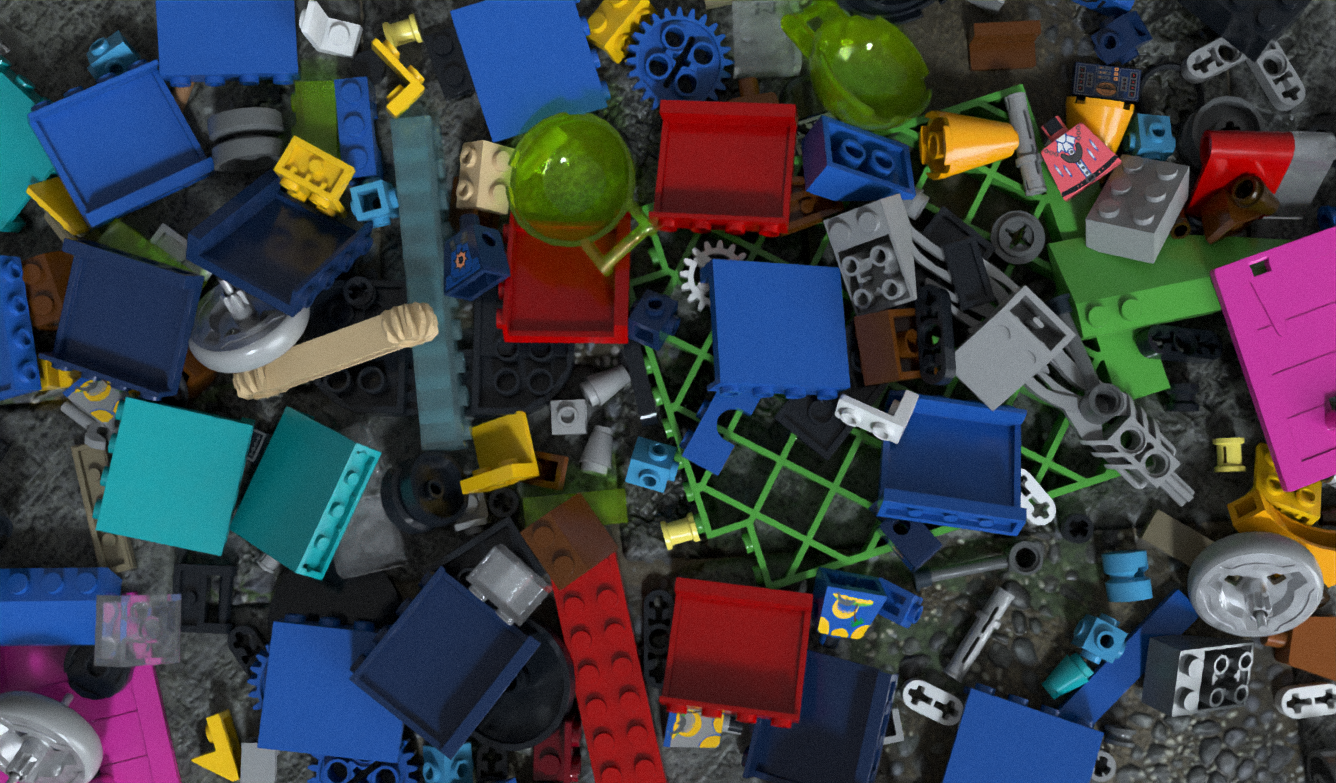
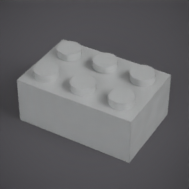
(1137, 208)

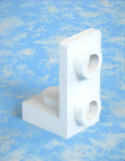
(329, 34)
(883, 425)

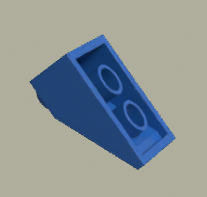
(854, 163)

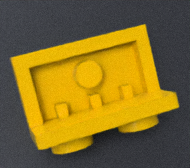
(615, 23)

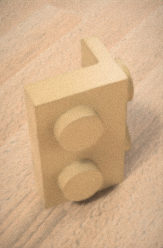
(484, 177)

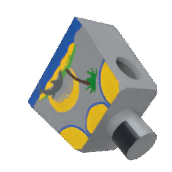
(98, 400)
(698, 731)

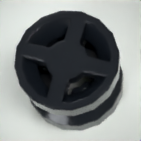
(1182, 398)

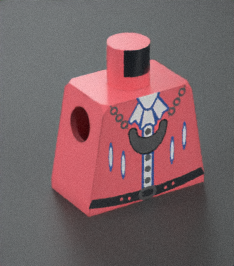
(1075, 157)

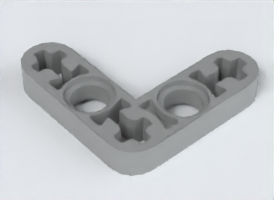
(1265, 79)

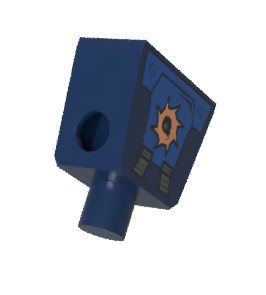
(473, 260)
(912, 548)

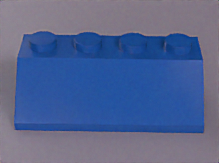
(52, 604)

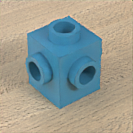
(111, 55)
(1149, 137)
(365, 199)
(652, 465)
(1088, 636)
(441, 769)

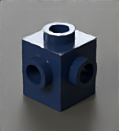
(1120, 38)
(653, 319)

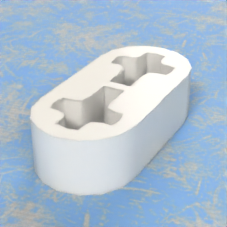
(1039, 496)
(1308, 692)
(928, 708)

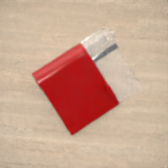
(1286, 162)

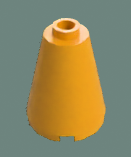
(1102, 117)
(963, 142)

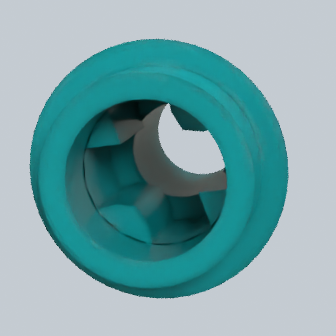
(1067, 676)

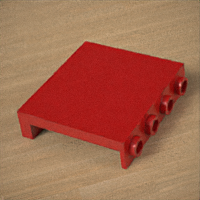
(725, 167)
(561, 293)
(737, 652)

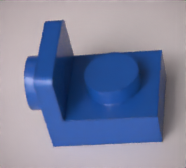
(901, 605)

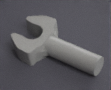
(92, 426)

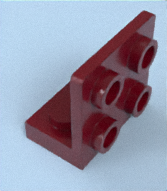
(556, 756)

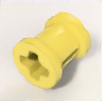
(403, 31)
(1229, 455)
(679, 531)

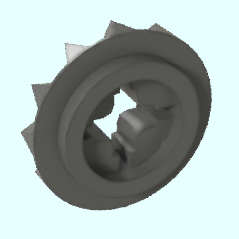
(1032, 235)

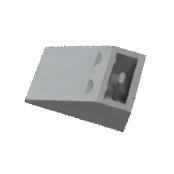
(875, 254)
(1010, 347)

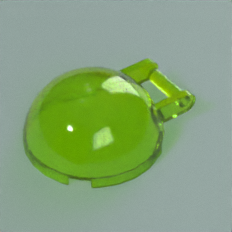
(860, 67)
(575, 186)

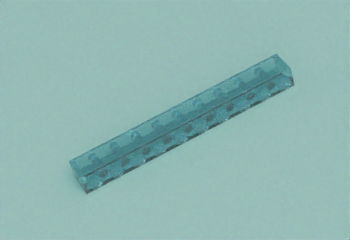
(423, 239)

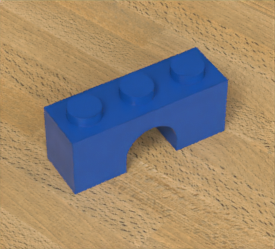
(355, 116)
(705, 445)

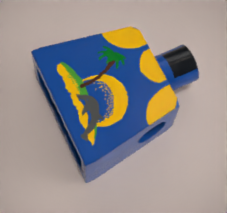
(844, 605)

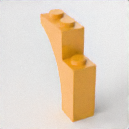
(1256, 513)

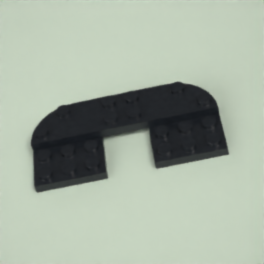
(498, 373)

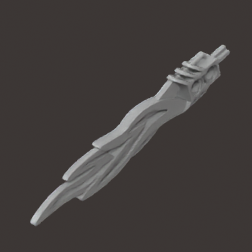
(1132, 418)

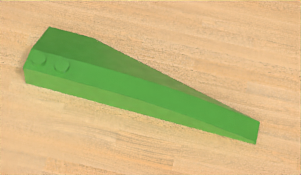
(1127, 294)

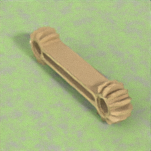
(341, 349)

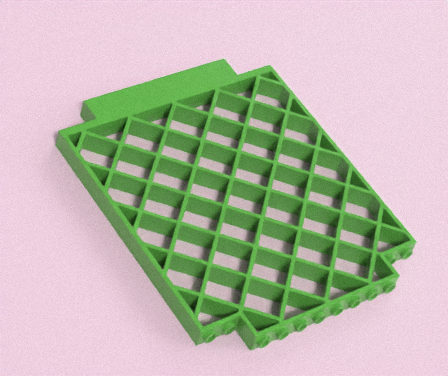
(1112, 355)

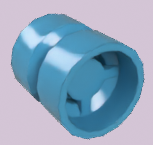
(1127, 575)

